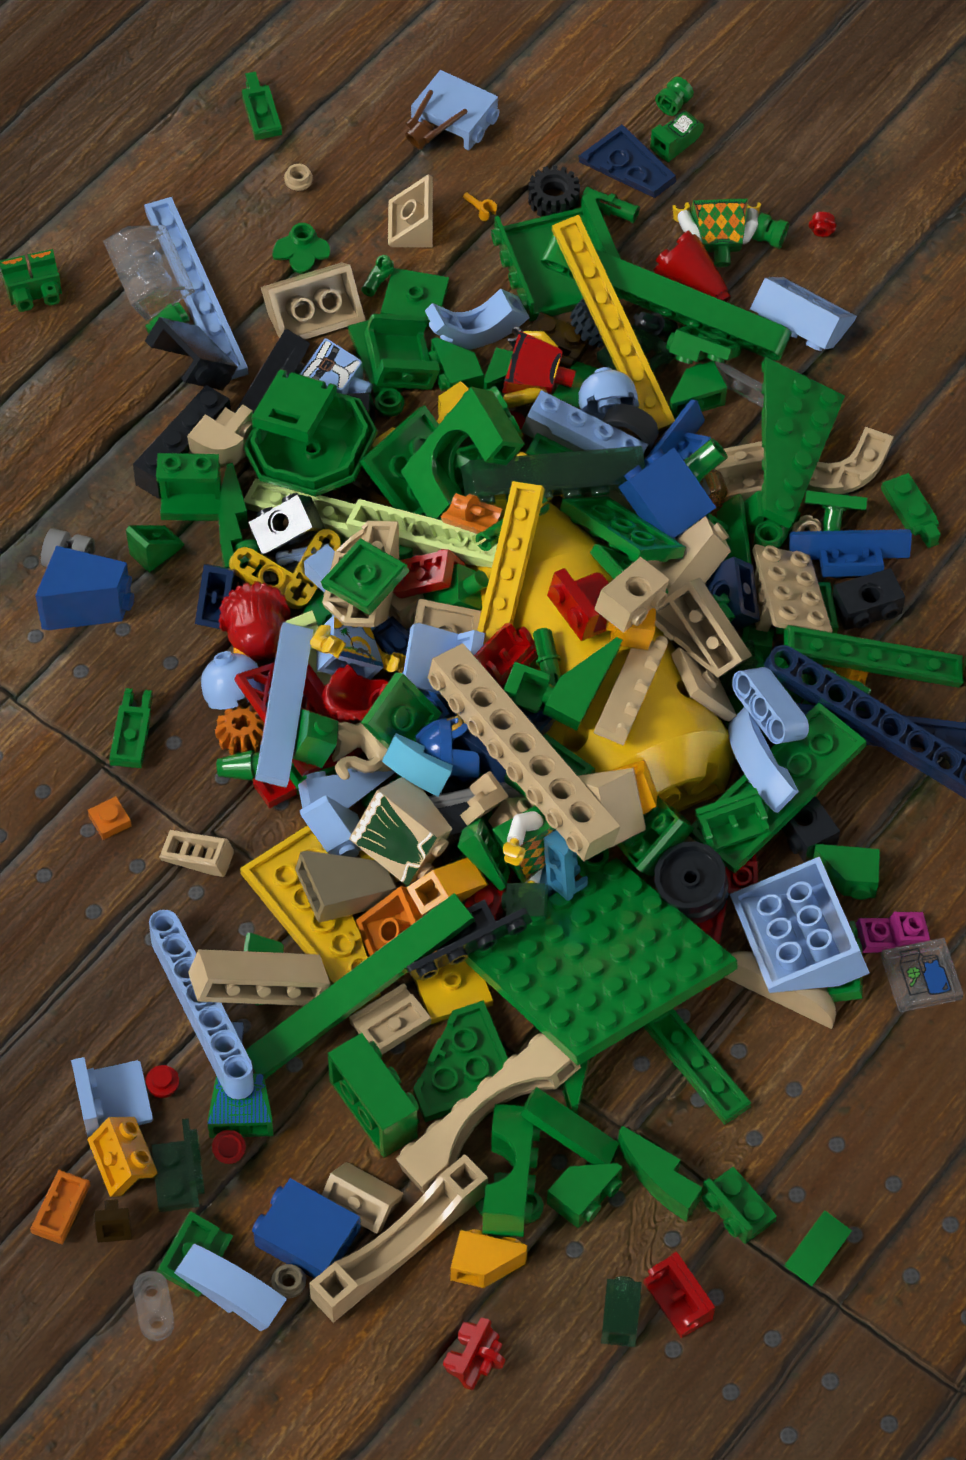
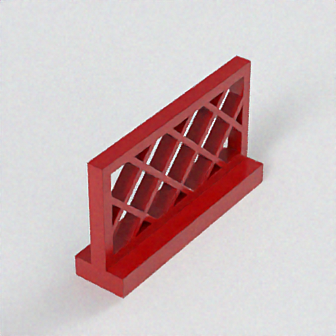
(311, 701)

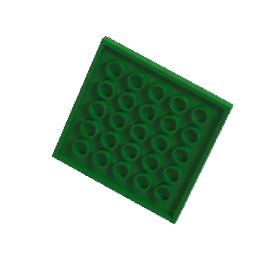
(602, 963)

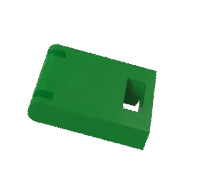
(297, 398)

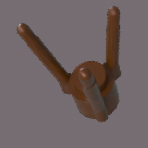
(423, 132)

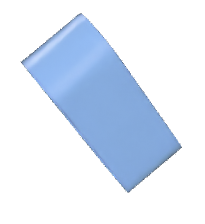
(770, 705)

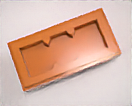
(60, 1207)

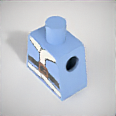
(337, 367)

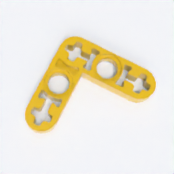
(287, 580)

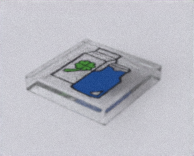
(922, 975)

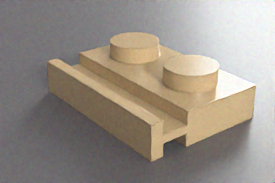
(391, 1019)

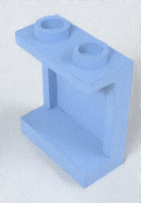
(451, 97)

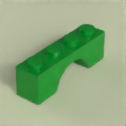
(506, 1200)

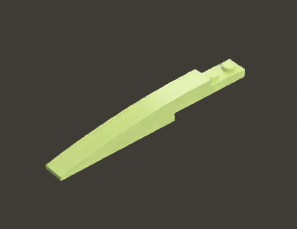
(415, 531)

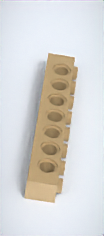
(523, 752)

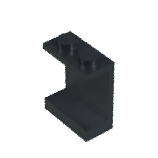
(209, 362)

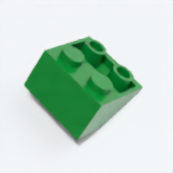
(663, 830)

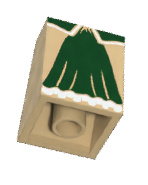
(402, 831)

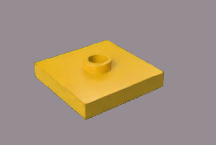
(452, 989)

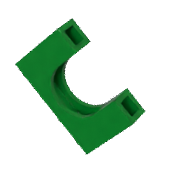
(431, 467)

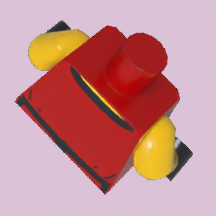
(533, 368)

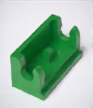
(732, 820)

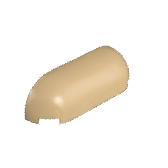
(811, 1003)

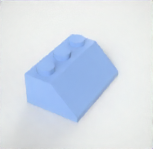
(802, 312)

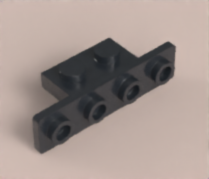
(285, 356)
(479, 935)

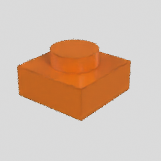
(109, 818)

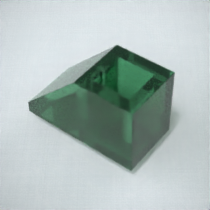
(621, 1311)

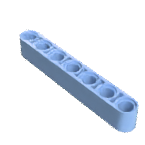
(207, 1018)

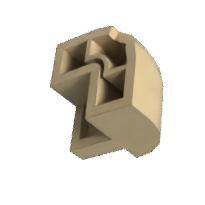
(223, 435)

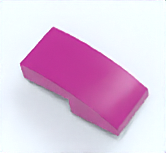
(892, 932)

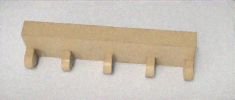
(630, 691)

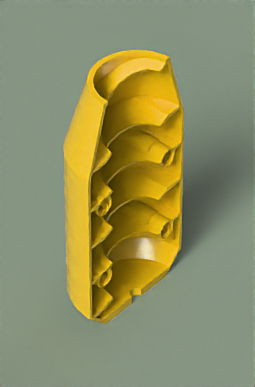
(672, 732)

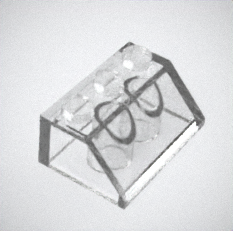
(148, 268)

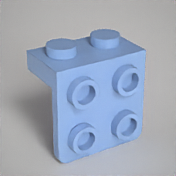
(428, 642)

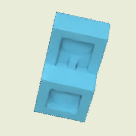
(414, 765)

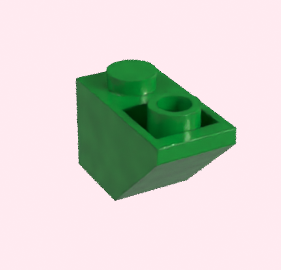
(455, 365)
(583, 1189)

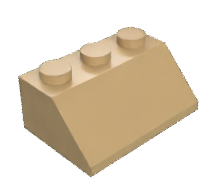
(314, 302)

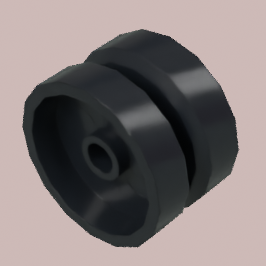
(692, 880)

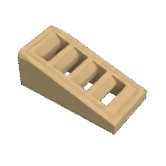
(216, 858)

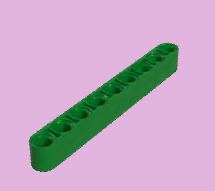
(682, 303)

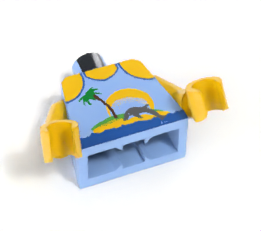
(354, 646)

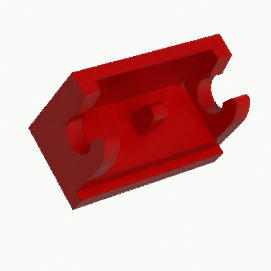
(504, 649)
(679, 1295)

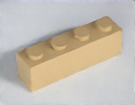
(257, 977)

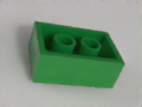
(373, 1094)

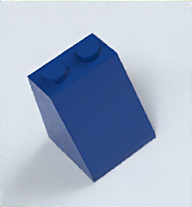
(83, 590)

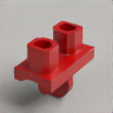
(479, 1355)

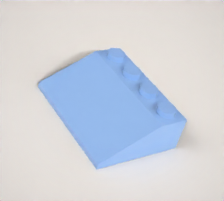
(799, 930)

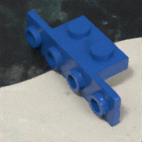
(682, 433)
(852, 550)

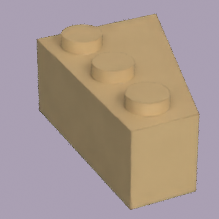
(701, 628)

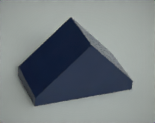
(214, 587)

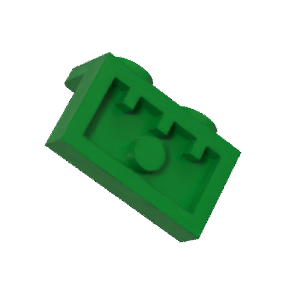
(738, 1205)

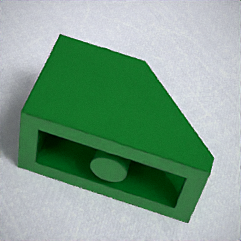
(702, 384)
(315, 738)
(851, 869)

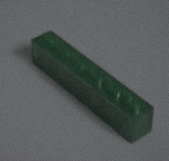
(558, 473)

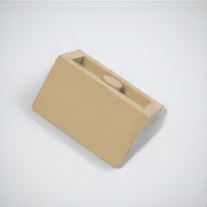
(362, 1195)

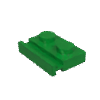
(193, 1231)

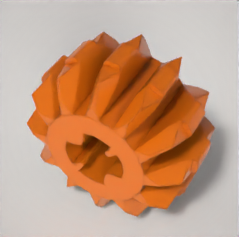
(239, 730)

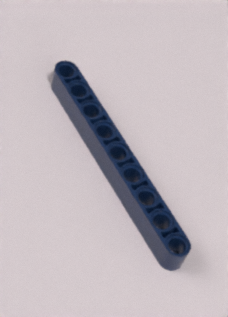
(878, 715)

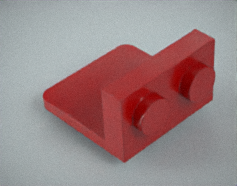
(577, 602)

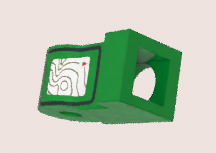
(676, 135)

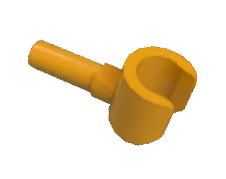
(482, 206)

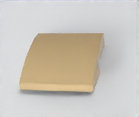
(743, 469)

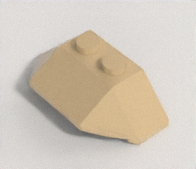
(386, 538)

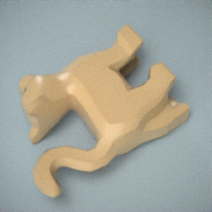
(348, 739)

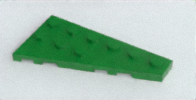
(794, 433)

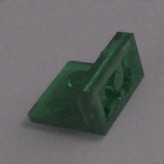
(179, 1171)

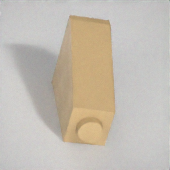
(702, 556)

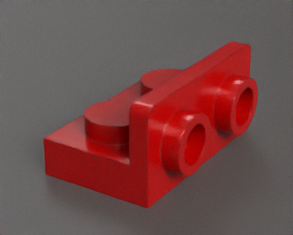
(427, 573)

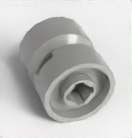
(63, 539)

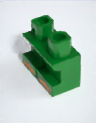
(43, 284)

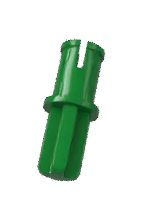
(547, 656)

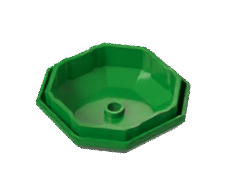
(339, 444)

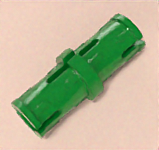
(628, 211)

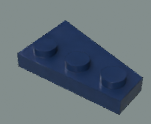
(628, 161)

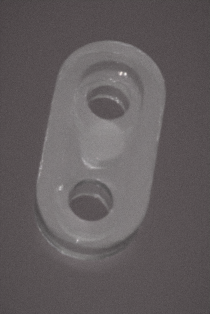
(153, 1307)

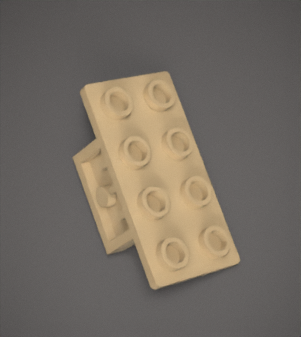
(788, 590)

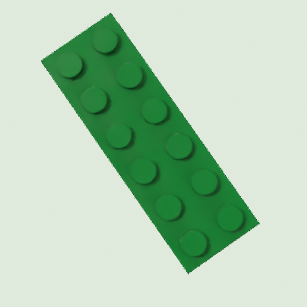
(811, 765)

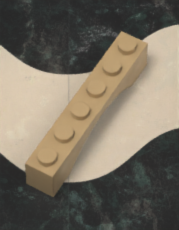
(536, 1066)
(359, 1273)

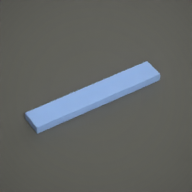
(284, 705)

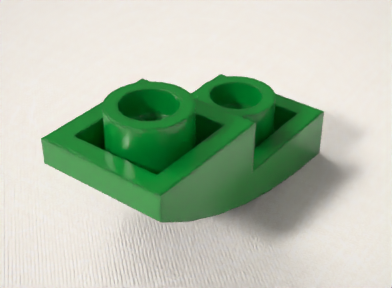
(818, 1248)

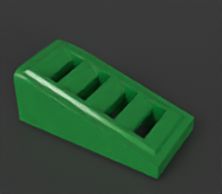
(484, 853)

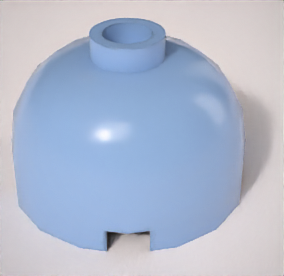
(605, 390)
(218, 680)

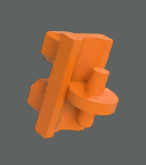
(471, 514)

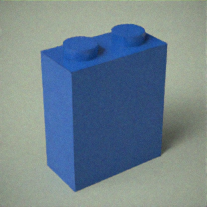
(666, 493)
(305, 1229)

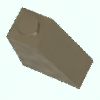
(342, 884)

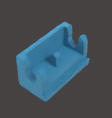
(562, 866)

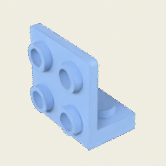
(111, 1093)

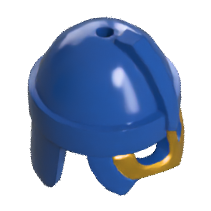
(438, 739)

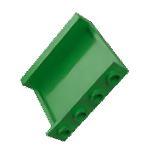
(522, 251)

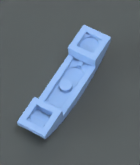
(758, 762)

